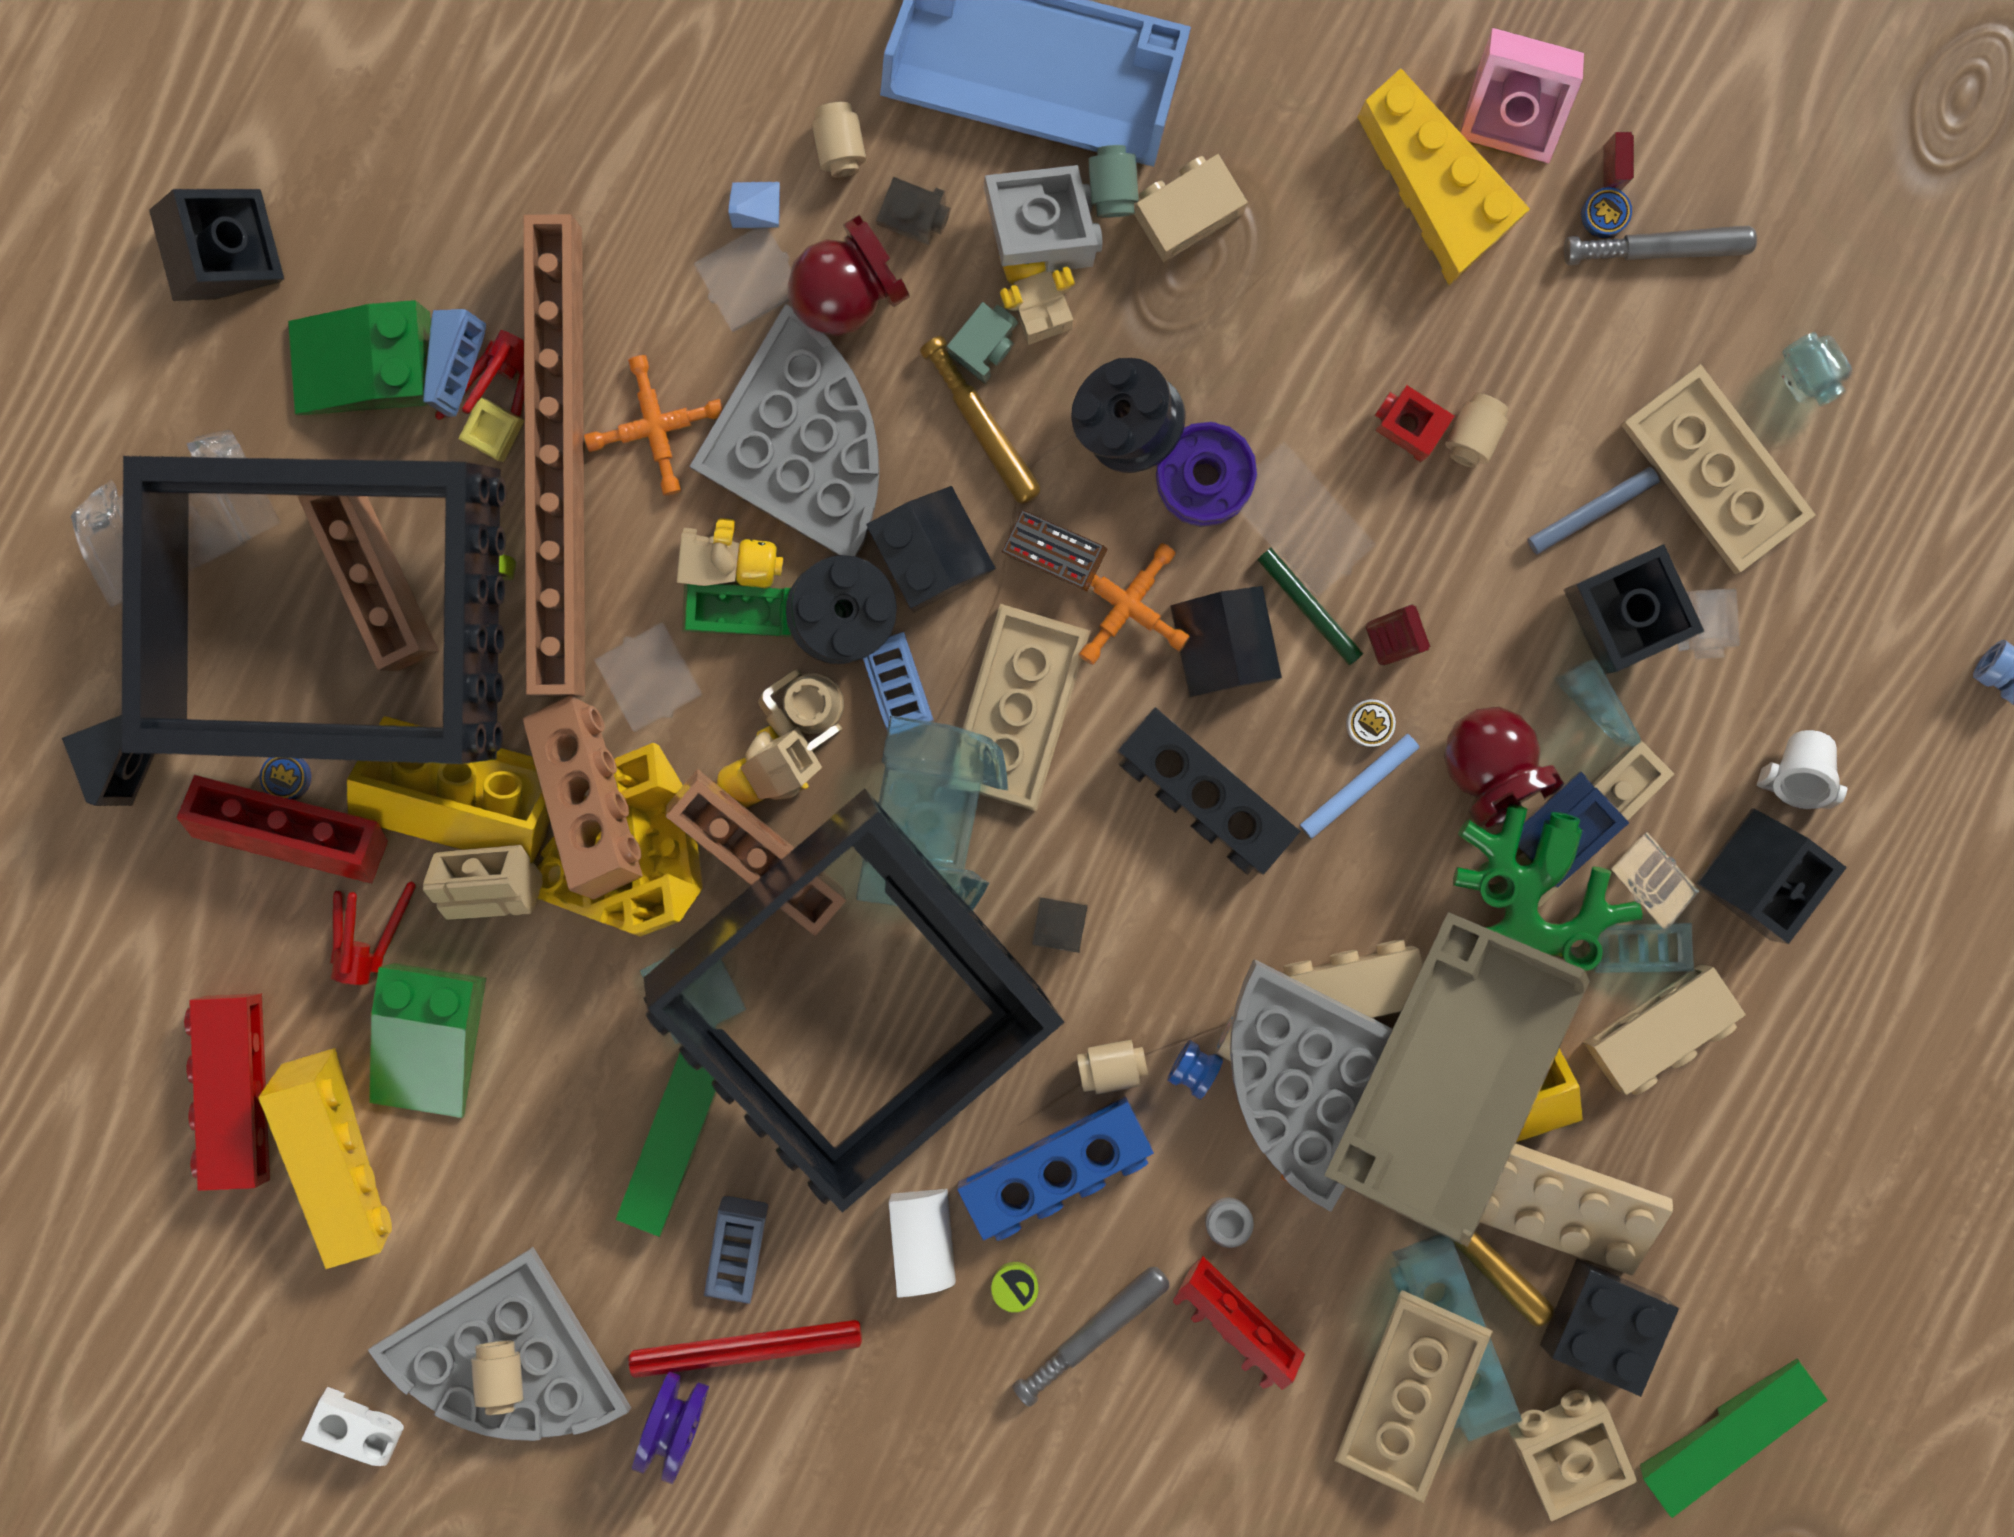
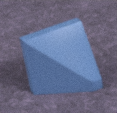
(754, 205)

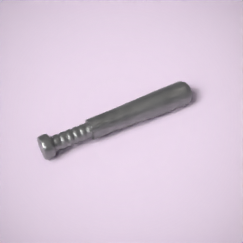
(1677, 244)
(1101, 1327)

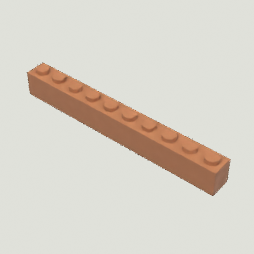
(554, 456)

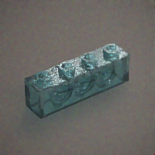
(1435, 1260)

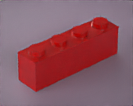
(282, 829)
(227, 1081)

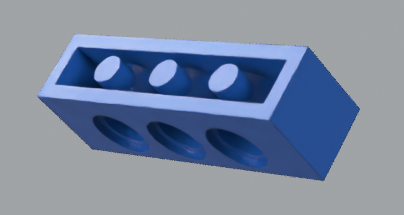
(1001, 1219)

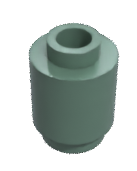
(1113, 181)

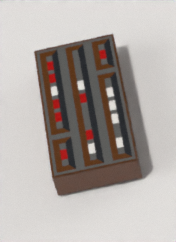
(1054, 550)

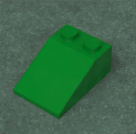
(360, 358)
(424, 1038)

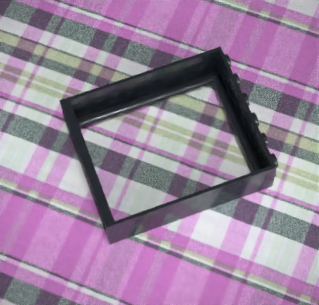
(157, 608)

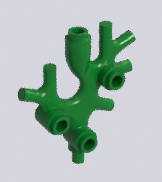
(1524, 885)

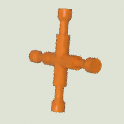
(654, 425)
(1128, 604)

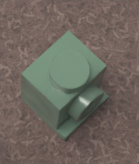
(983, 340)

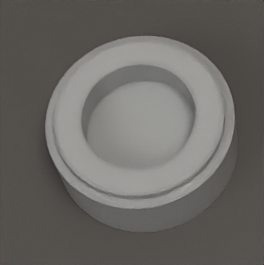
(1229, 1222)

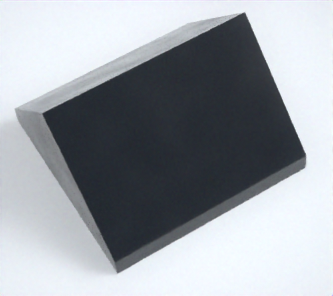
(1228, 640)
(101, 767)

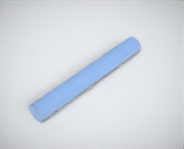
(1359, 786)

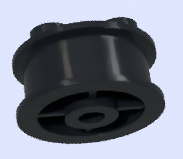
(1128, 415)
(867, 602)

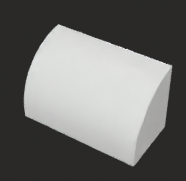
(922, 1242)

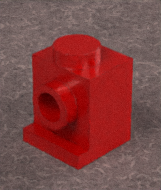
(1429, 420)

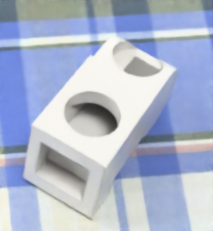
(353, 1429)

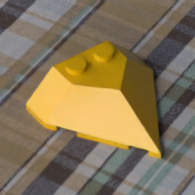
(667, 854)

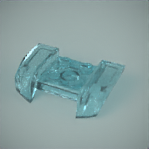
(933, 797)

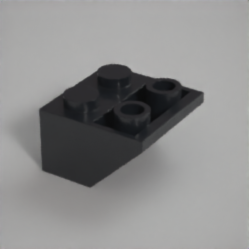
(1770, 876)

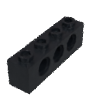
(1270, 830)

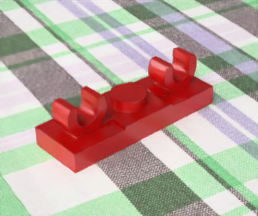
(1240, 1324)

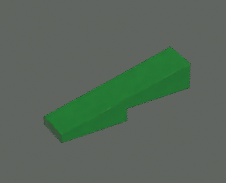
(737, 610)
(668, 1149)
(1731, 1439)

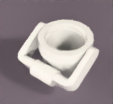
(1806, 773)

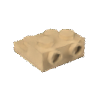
(1572, 1453)

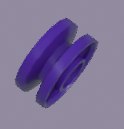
(1215, 503)
(670, 1428)

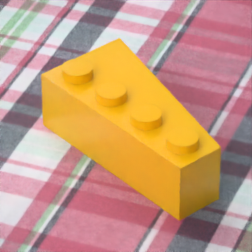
(1439, 175)
(326, 1157)

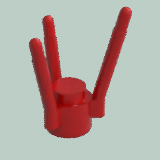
(502, 357)
(352, 958)

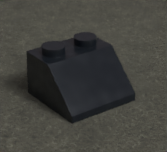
(215, 242)
(930, 547)
(1634, 610)

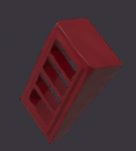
(1397, 635)

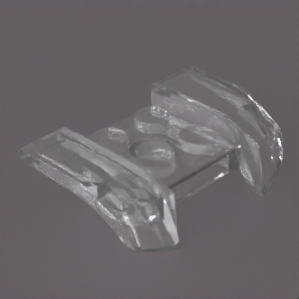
(215, 521)

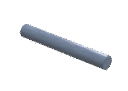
(1593, 510)

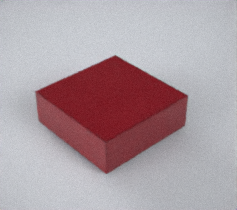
(1618, 160)

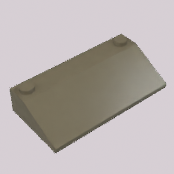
(1458, 1077)

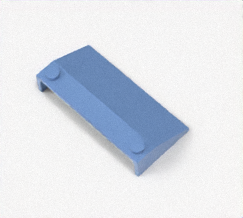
(1040, 68)

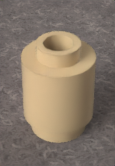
(838, 139)
(1477, 430)
(1112, 1067)
(497, 1377)

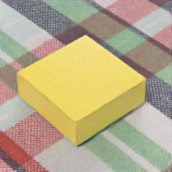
(491, 429)

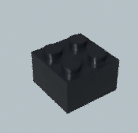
(1609, 1327)

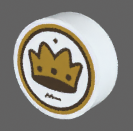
(1370, 723)

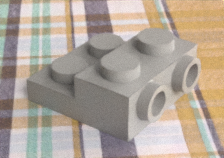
(1043, 218)

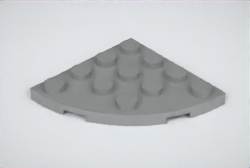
(799, 439)
(1300, 1073)
(562, 1373)

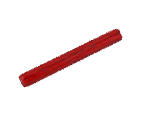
(745, 1348)

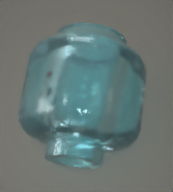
(1815, 369)

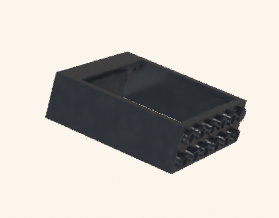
(1018, 1021)

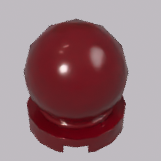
(840, 282)
(1497, 761)

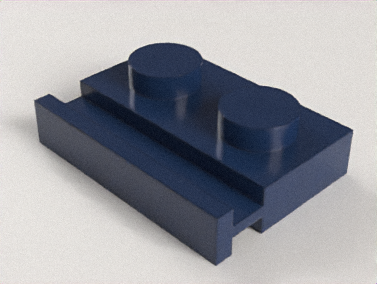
(1597, 817)

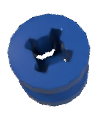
(1195, 1069)

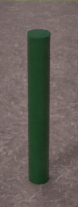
(1310, 606)

